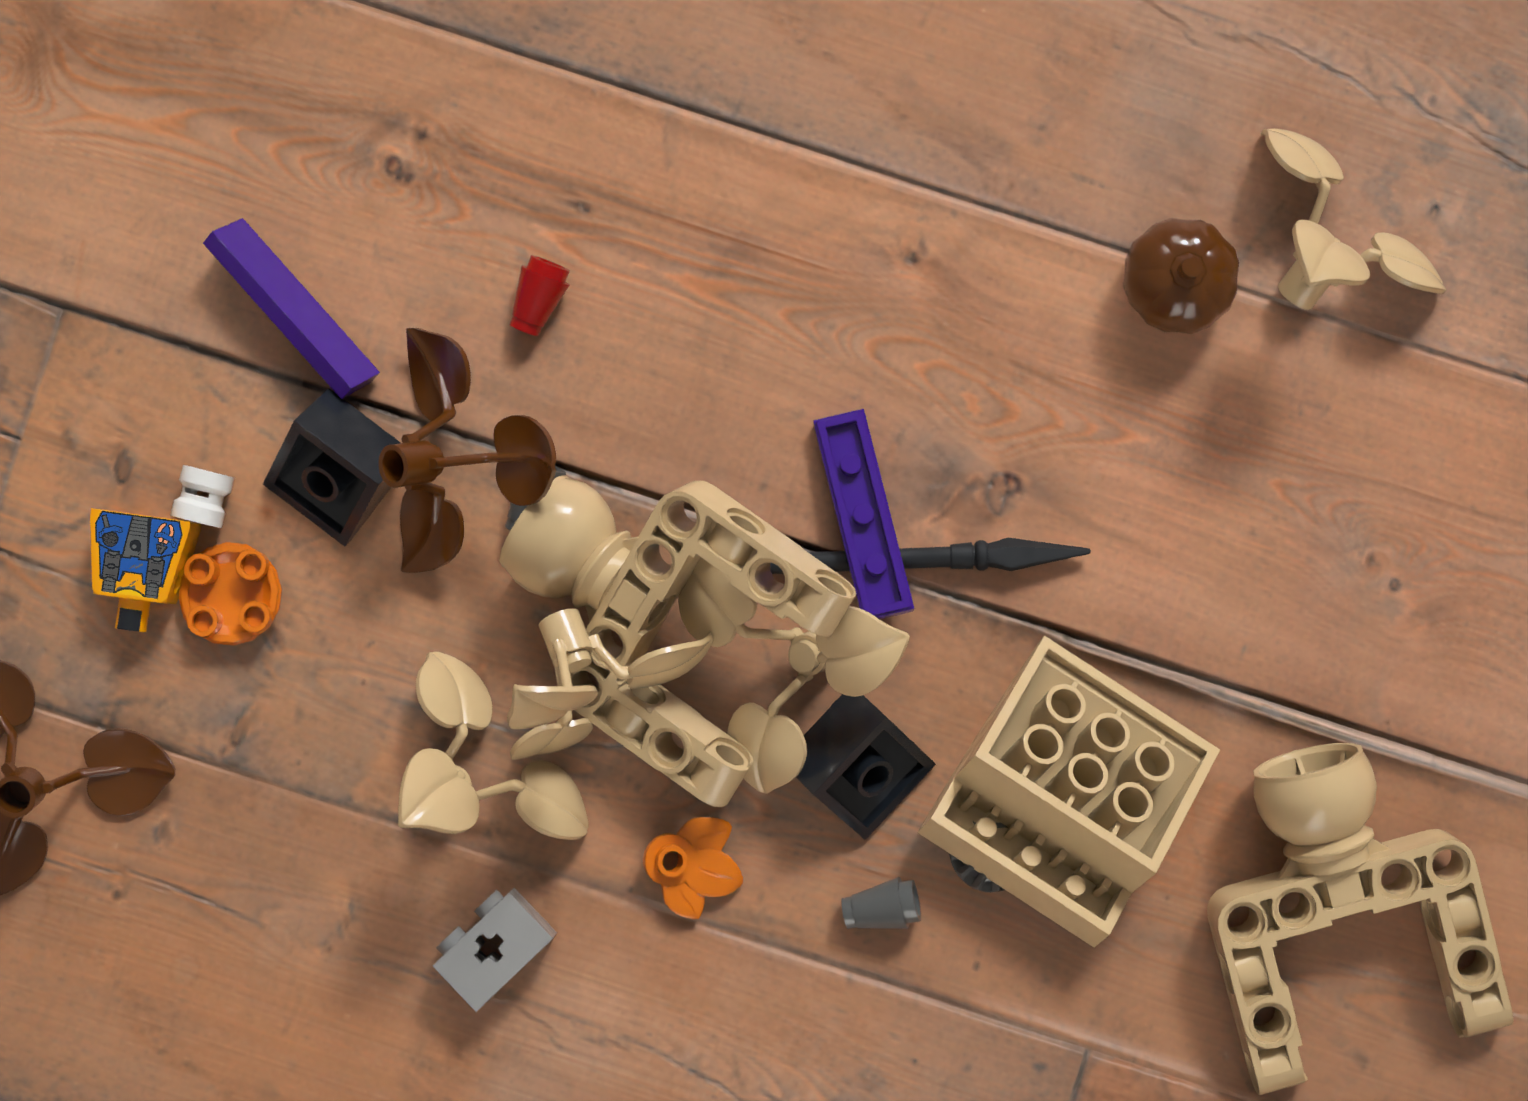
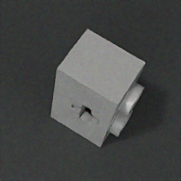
(481, 977)

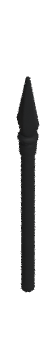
(1004, 554)

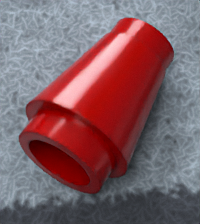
(538, 294)

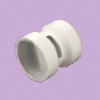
(200, 508)

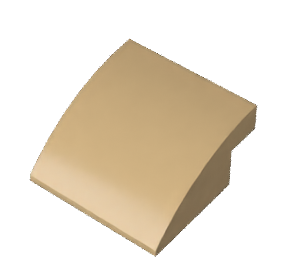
(1081, 782)

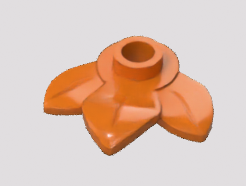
(700, 868)

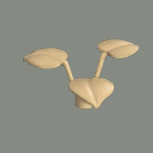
(1320, 256)
(570, 652)
(854, 658)
(440, 794)

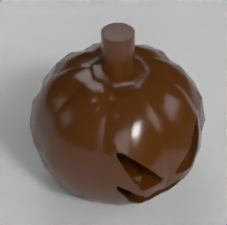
(1181, 275)

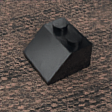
(331, 466)
(861, 763)

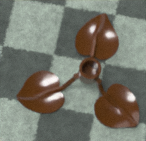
(524, 455)
(122, 770)

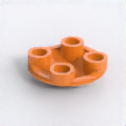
(229, 593)

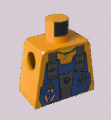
(139, 561)

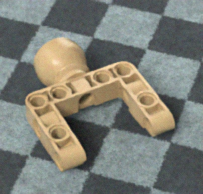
(573, 549)
(1320, 807)

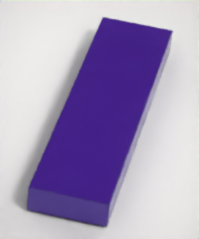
(291, 307)
(863, 514)

